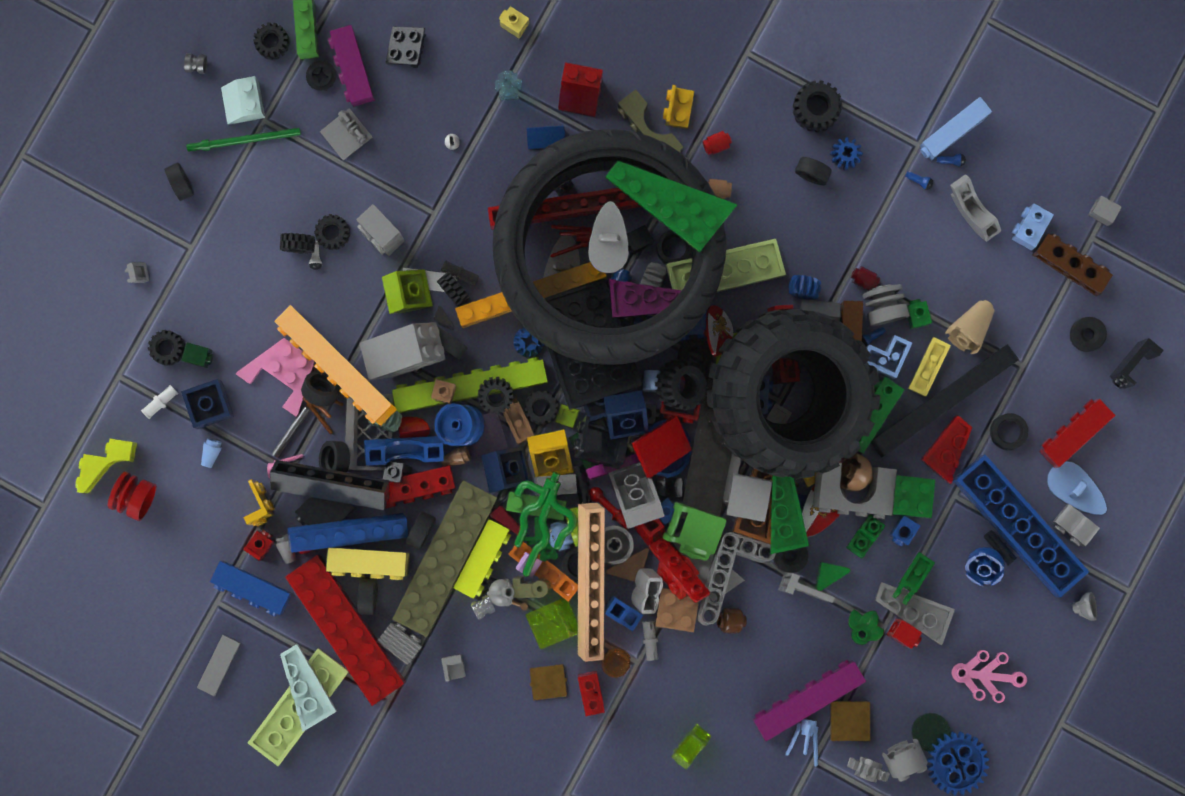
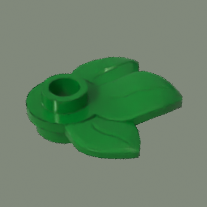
(865, 624)

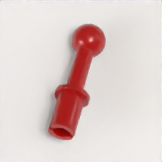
(597, 496)

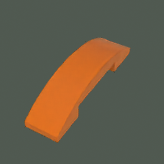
(559, 581)

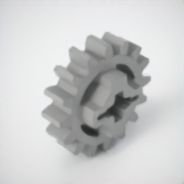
(868, 769)

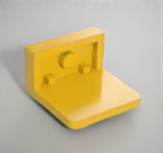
(259, 517)

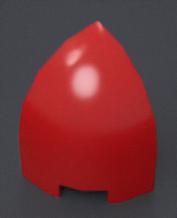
(413, 427)

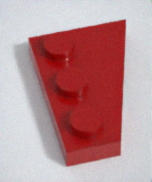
(946, 450)

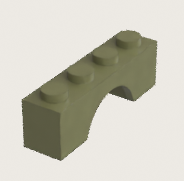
(633, 109)

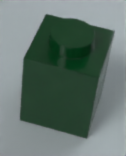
(197, 355)

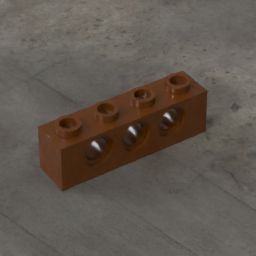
(1061, 264)

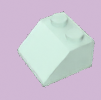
(243, 100)

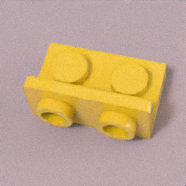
(679, 107)

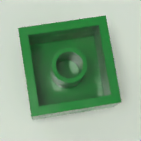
(913, 497)

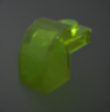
(690, 746)

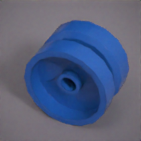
(459, 424)

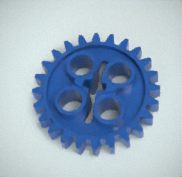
(942, 771)

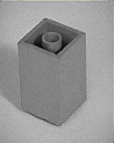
(402, 350)

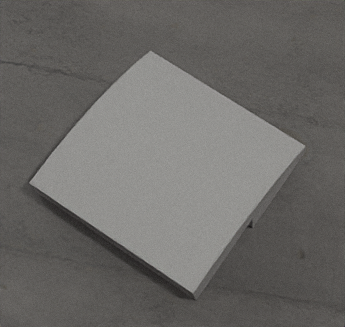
(749, 497)

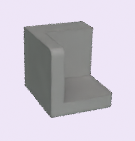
(1104, 210)
(453, 667)

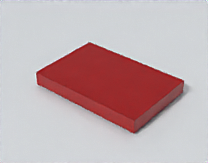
(661, 446)

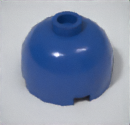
(985, 566)

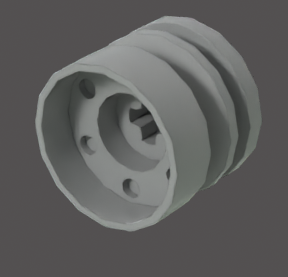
(886, 305)

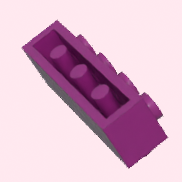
(351, 66)

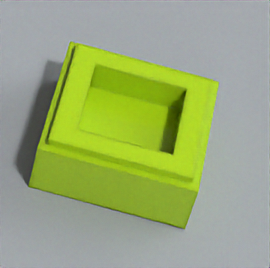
(567, 417)

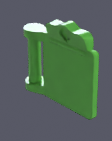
(699, 533)

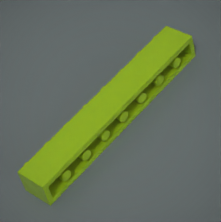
(518, 375)

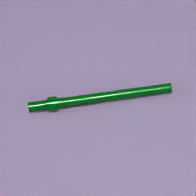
(206, 145)

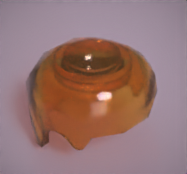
(616, 662)

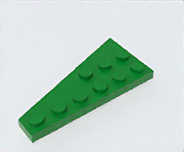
(683, 209)

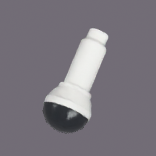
(315, 262)

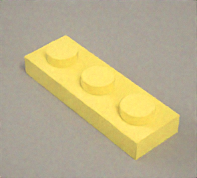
(929, 367)

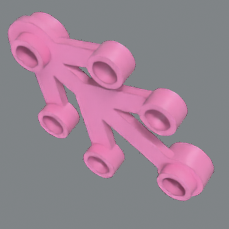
(986, 675)

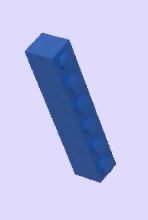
(347, 532)

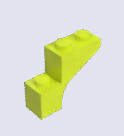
(95, 466)

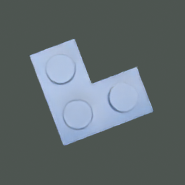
(891, 360)

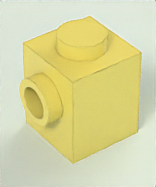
(514, 21)

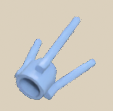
(809, 729)

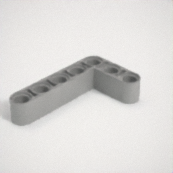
(725, 570)

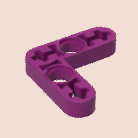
(601, 470)

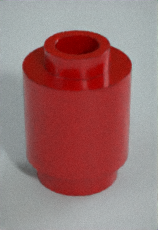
(717, 143)

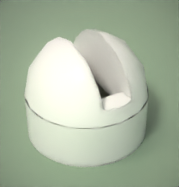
(455, 139)

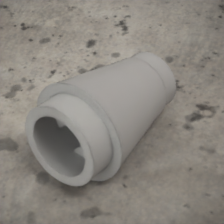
(284, 549)

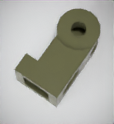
(530, 589)

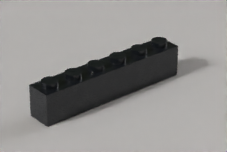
(329, 484)

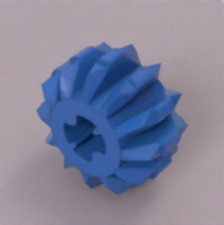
(851, 159)
(804, 287)

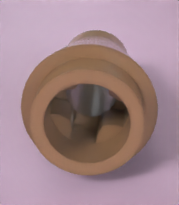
(456, 457)

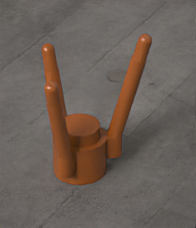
(312, 407)

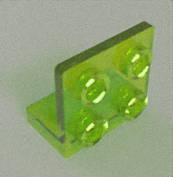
(553, 623)

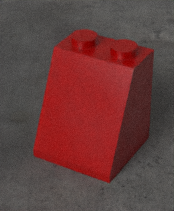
(580, 89)

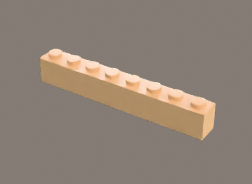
(591, 581)

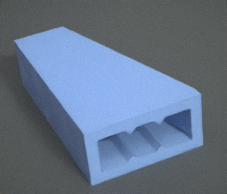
(955, 129)

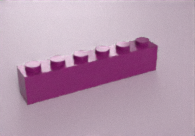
(809, 700)

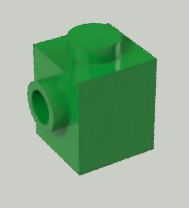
(918, 314)

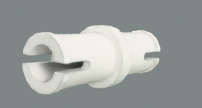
(159, 401)

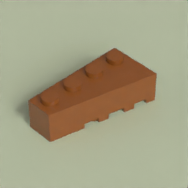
(752, 528)

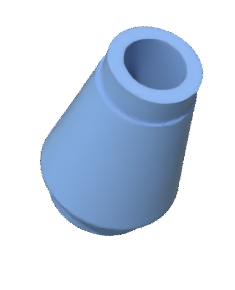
(210, 452)

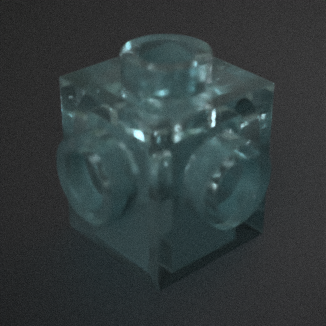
(506, 91)

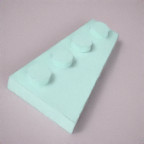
(306, 689)

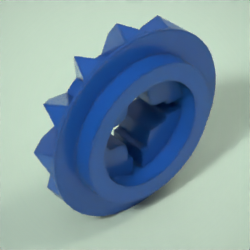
(520, 346)

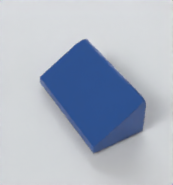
(544, 136)

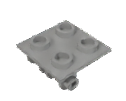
(346, 134)

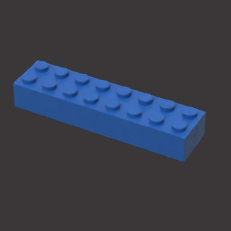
(1020, 526)

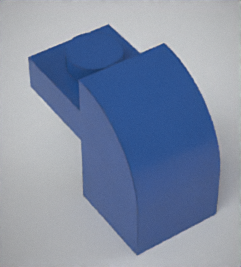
(622, 613)

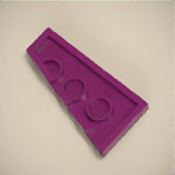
(639, 300)

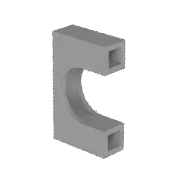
(877, 501)

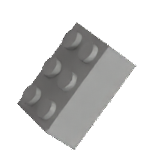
(379, 231)
(636, 495)

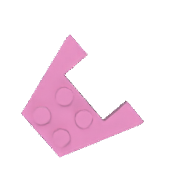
(286, 365)

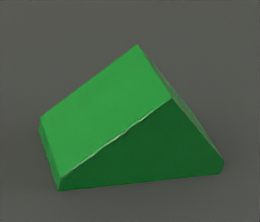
(829, 574)

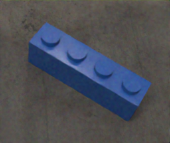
(251, 588)

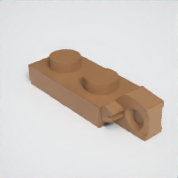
(518, 422)

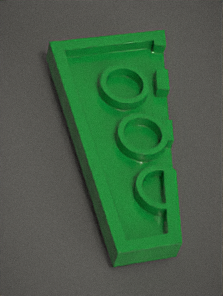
(786, 517)

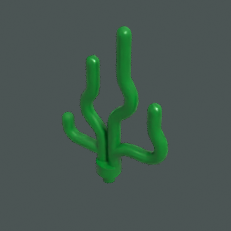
(548, 496)

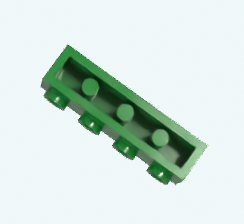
(889, 395)

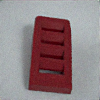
(504, 518)

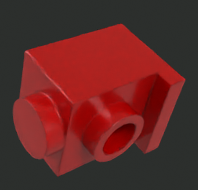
(259, 552)

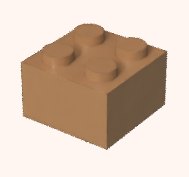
(676, 613)

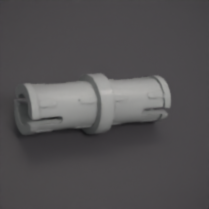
(650, 640)

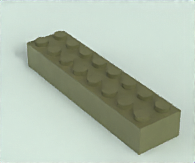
(445, 558)

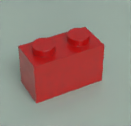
(904, 633)

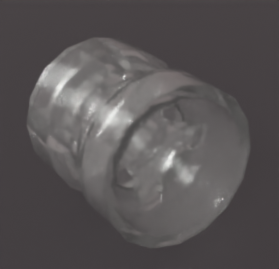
(483, 607)

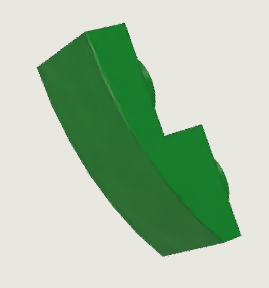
(865, 536)

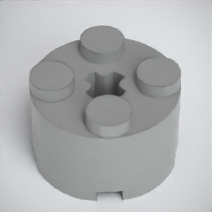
(626, 544)
(905, 759)

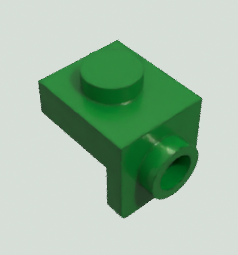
(538, 534)

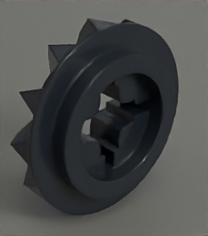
(316, 69)

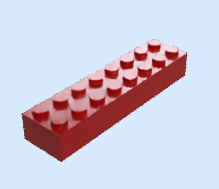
(345, 630)

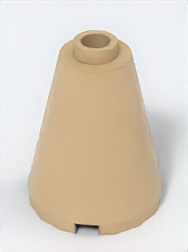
(971, 328)

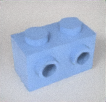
(1032, 226)

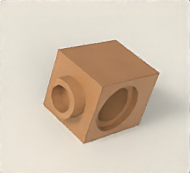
(443, 391)

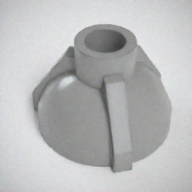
(497, 592)
(1086, 606)

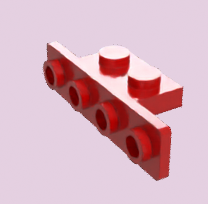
(677, 573)

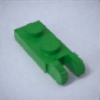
(914, 576)

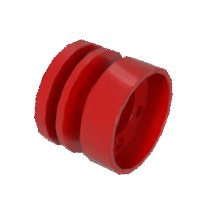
(132, 496)

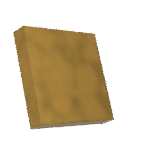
(850, 721)

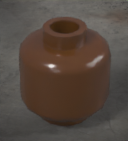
(731, 620)

